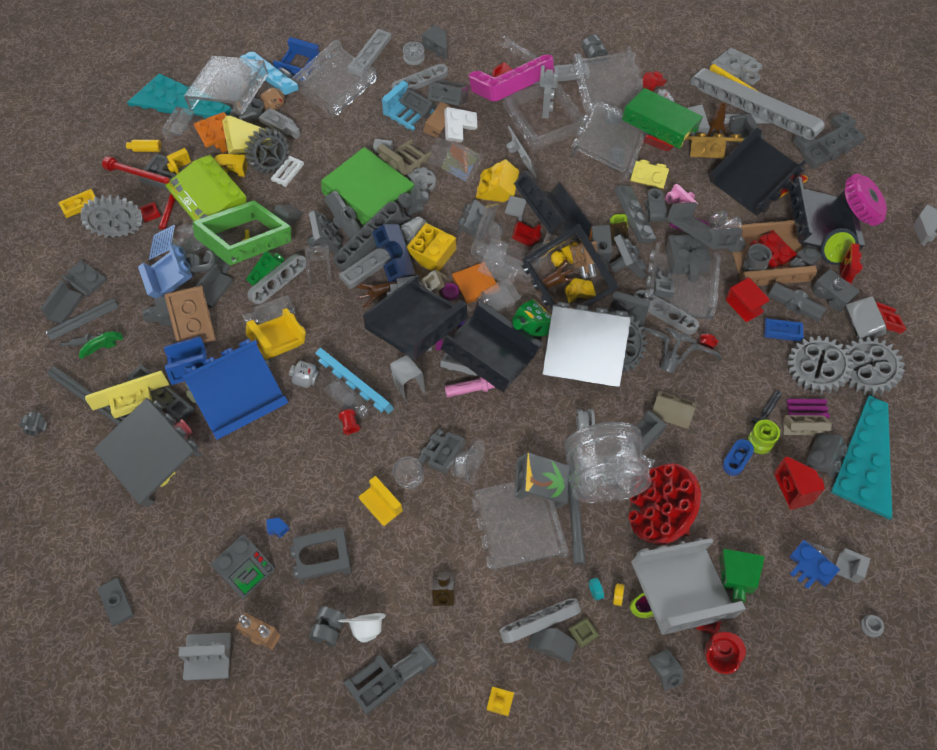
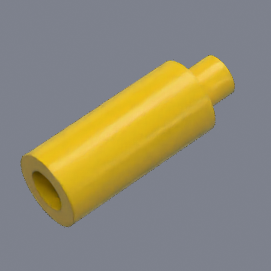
(144, 145)

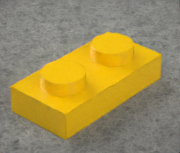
(73, 205)

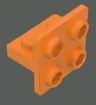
(212, 131)

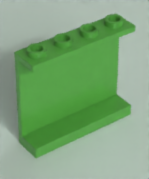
(366, 184)

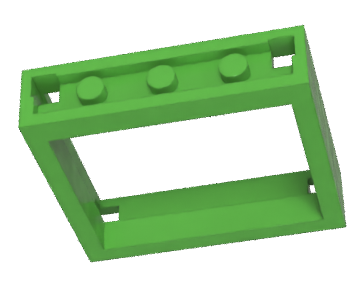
(206, 229)

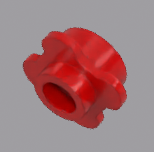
(708, 340)

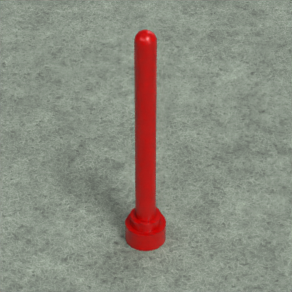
(111, 164)

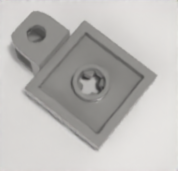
(739, 65)
(548, 80)

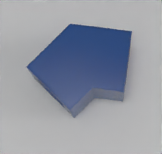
(277, 527)

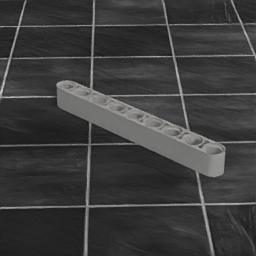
(758, 104)

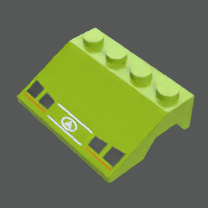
(205, 189)

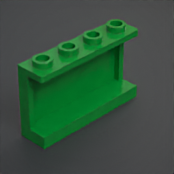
(661, 118)

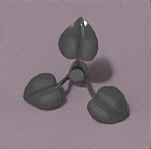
(671, 359)

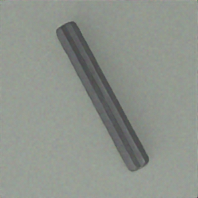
(82, 319)

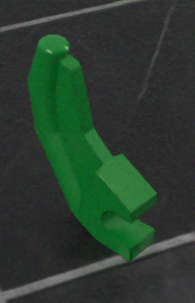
(104, 340)

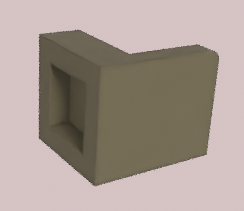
(434, 281)

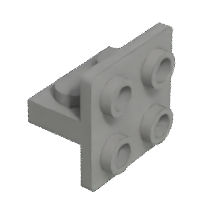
(206, 656)

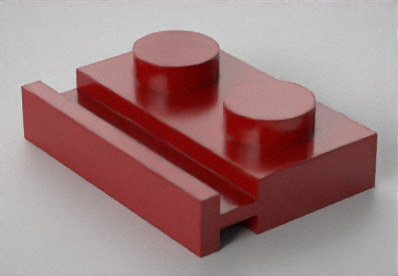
(892, 321)

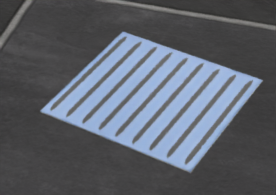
(161, 242)

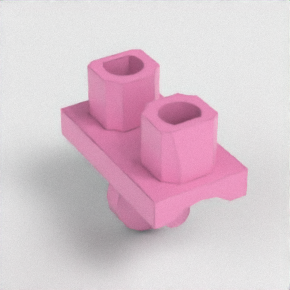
(679, 195)

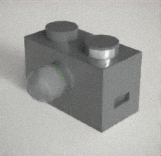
(835, 290)

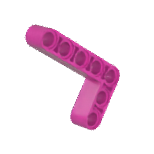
(509, 82)

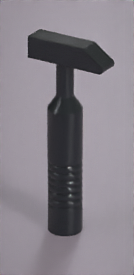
(769, 407)

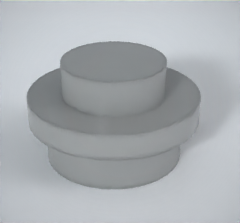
(872, 626)

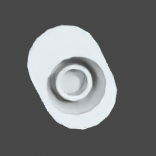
(365, 626)

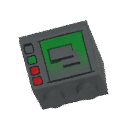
(242, 566)

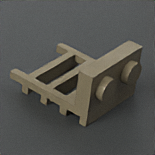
(396, 162)

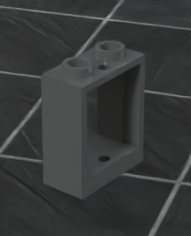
(444, 92)

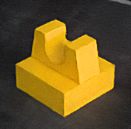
(500, 701)

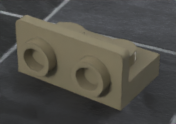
(805, 424)

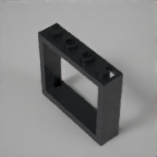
(538, 284)

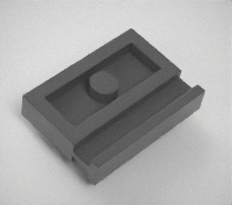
(84, 278)

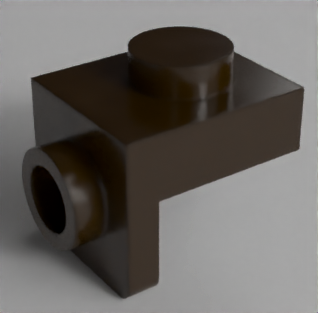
(619, 229)
(443, 589)

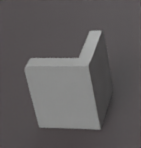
(516, 207)
(852, 565)

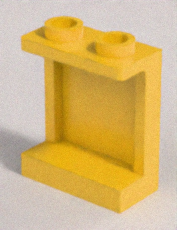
(276, 335)

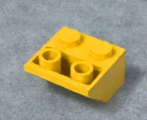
(498, 182)
(432, 247)

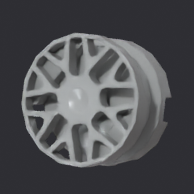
(413, 54)
(584, 418)

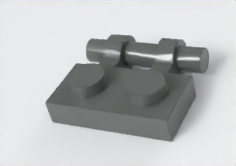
(445, 453)

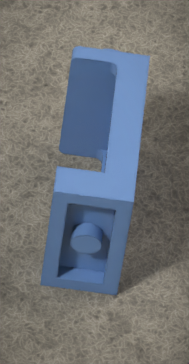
(166, 273)

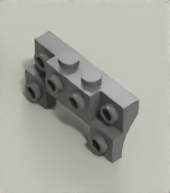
(832, 144)

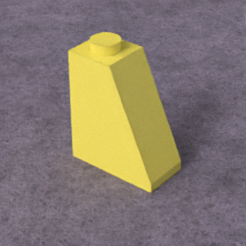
(237, 133)

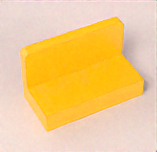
(380, 502)

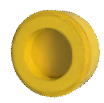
(618, 595)

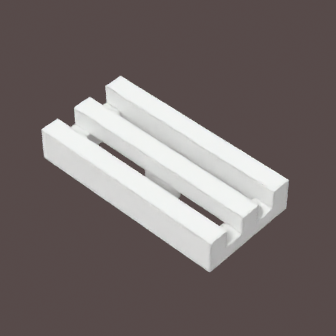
(284, 180)

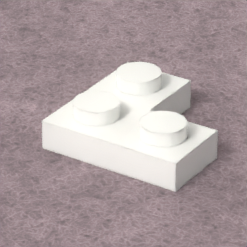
(457, 120)

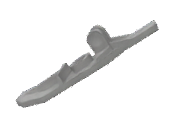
(514, 146)

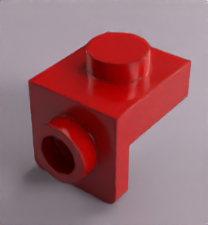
(653, 79)
(526, 234)

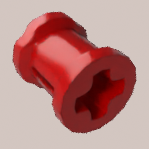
(349, 421)

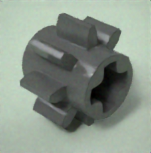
(33, 423)

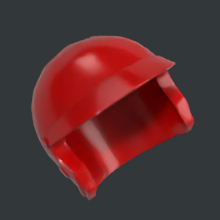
(724, 652)

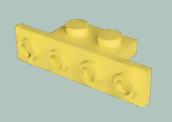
(128, 395)

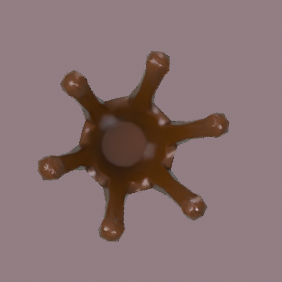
(718, 119)
(557, 277)
(374, 291)

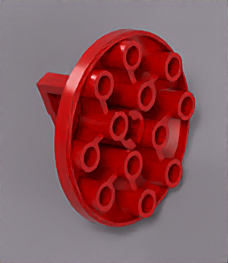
(666, 505)

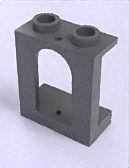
(304, 571)

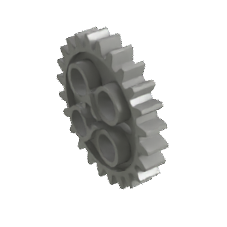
(111, 216)
(872, 365)
(839, 368)

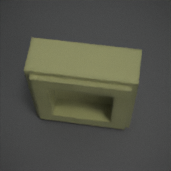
(583, 632)

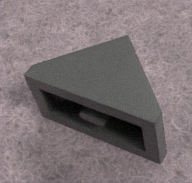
(287, 213)
(553, 643)

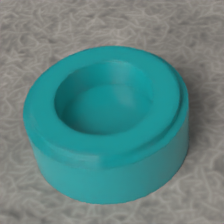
(596, 589)

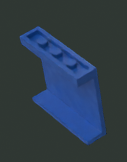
(234, 388)

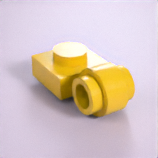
(556, 257)

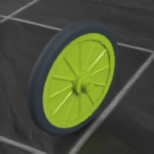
(836, 245)

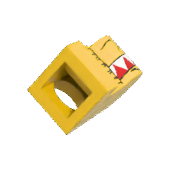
(233, 163)

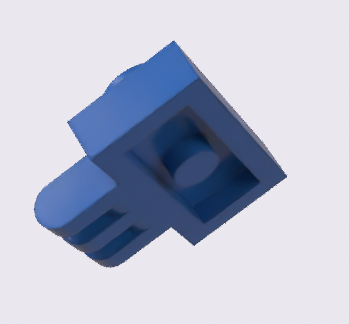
(812, 565)

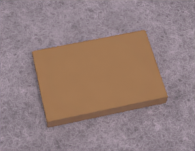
(190, 314)

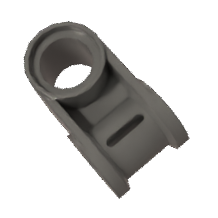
(655, 206)

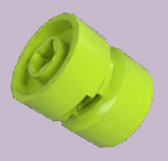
(764, 436)

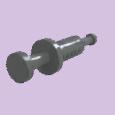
(79, 341)

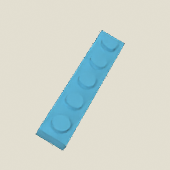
(274, 76)
(353, 381)

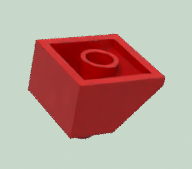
(798, 483)

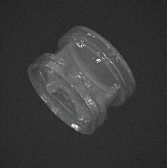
(607, 462)

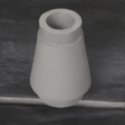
(411, 228)

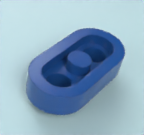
(737, 458)

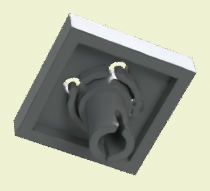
(324, 232)
(629, 258)

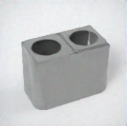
(866, 318)
(404, 370)

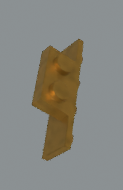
(711, 146)

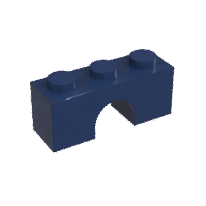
(391, 239)

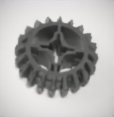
(277, 142)

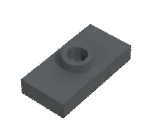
(115, 602)

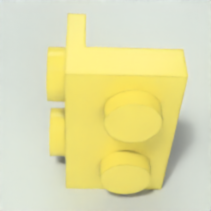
(649, 174)

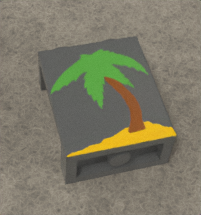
(542, 478)

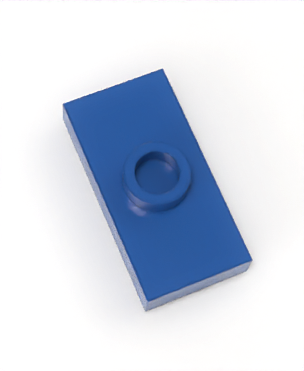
(783, 330)

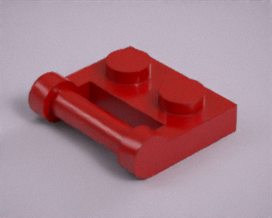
(851, 263)

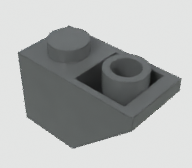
(435, 41)

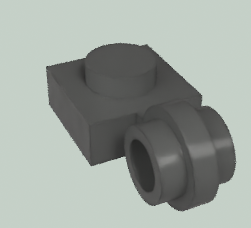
(806, 257)

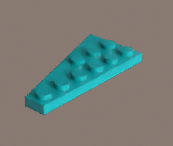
(167, 94)
(866, 466)

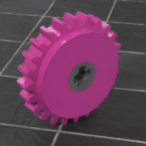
(865, 199)

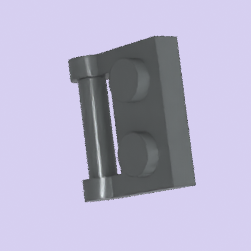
(376, 690)

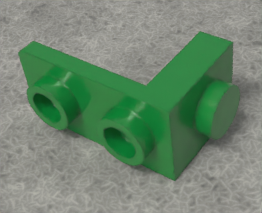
(264, 266)

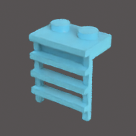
(393, 108)

